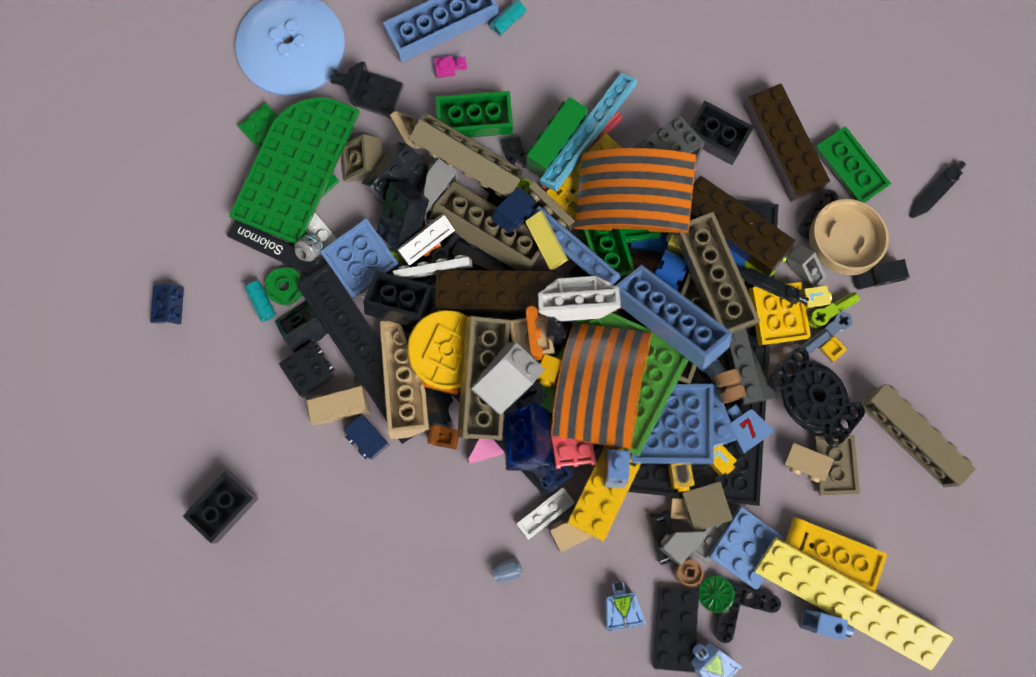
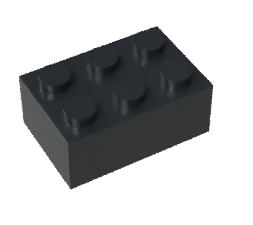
(721, 132)
(398, 165)
(402, 213)
(397, 299)
(220, 507)

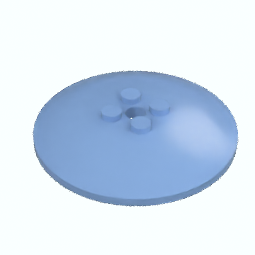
(296, 66)

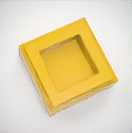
(832, 349)

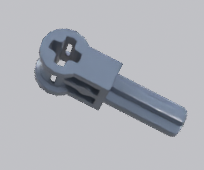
(829, 331)

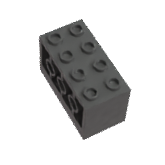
(675, 137)

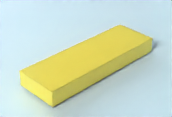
(546, 240)

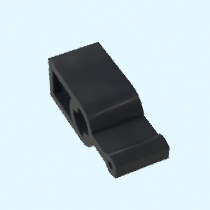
(883, 275)

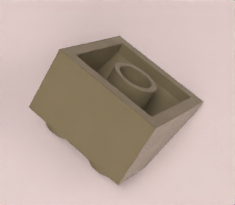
(361, 157)

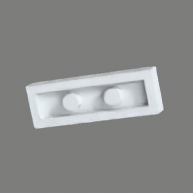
(425, 239)
(545, 513)

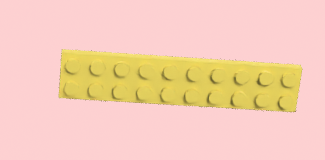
(853, 602)

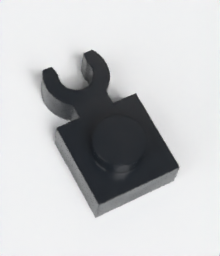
(514, 150)

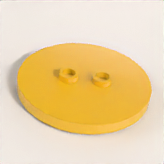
(437, 349)

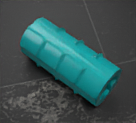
(508, 17)
(260, 301)

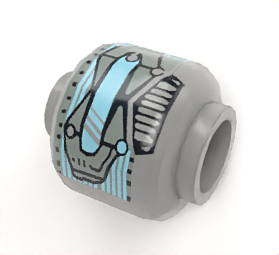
(308, 247)

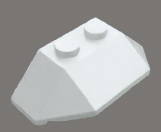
(579, 298)

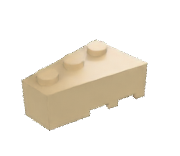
(338, 405)

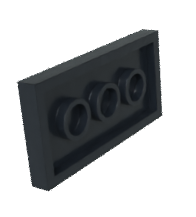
(676, 628)

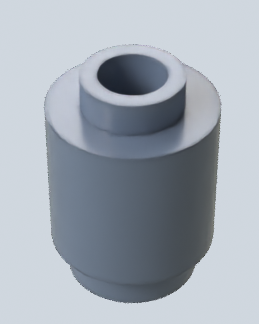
(506, 570)

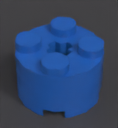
(671, 269)

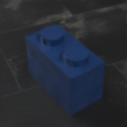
(514, 210)
(366, 438)

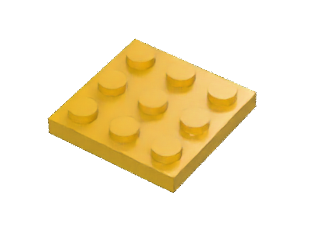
(779, 318)

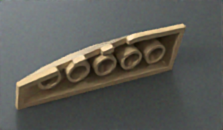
(403, 389)

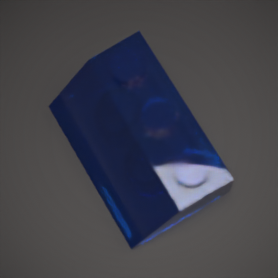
(527, 438)

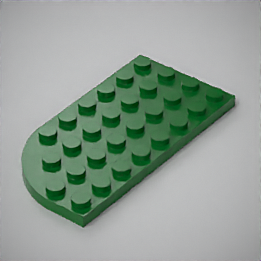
(294, 167)

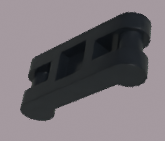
(659, 533)

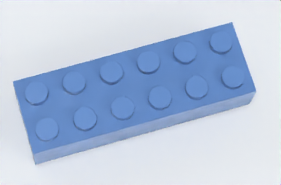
(435, 24)
(673, 317)

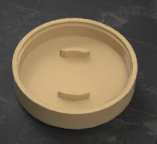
(848, 237)

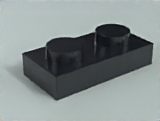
(557, 332)

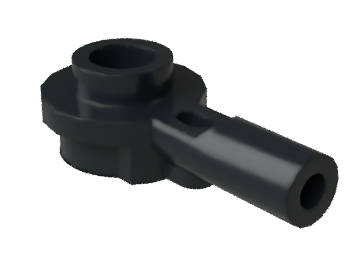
(443, 252)

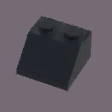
(300, 327)

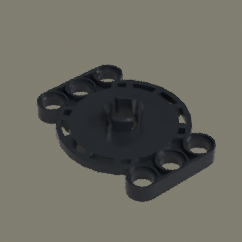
(828, 406)

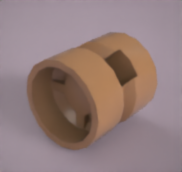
(729, 386)
(689, 573)

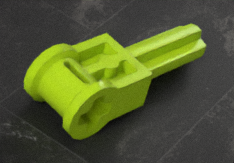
(832, 310)

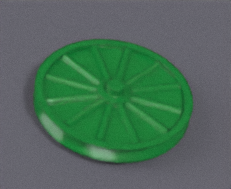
(716, 594)

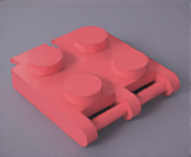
(571, 450)

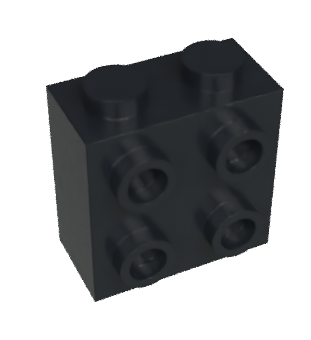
(307, 369)

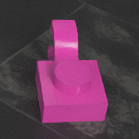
(446, 66)

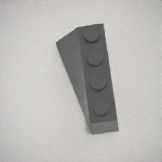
(752, 375)

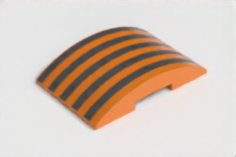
(635, 190)
(600, 385)

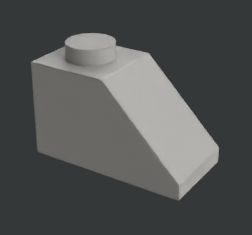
(806, 266)
(680, 545)

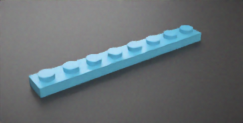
(588, 132)

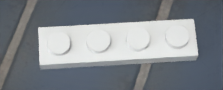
(425, 269)

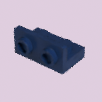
(167, 304)
(551, 478)

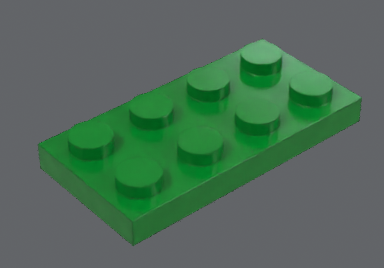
(852, 165)

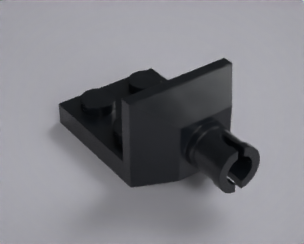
(368, 89)

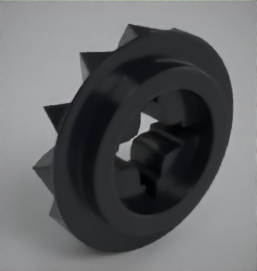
(539, 394)

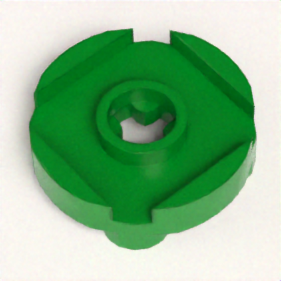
(273, 286)

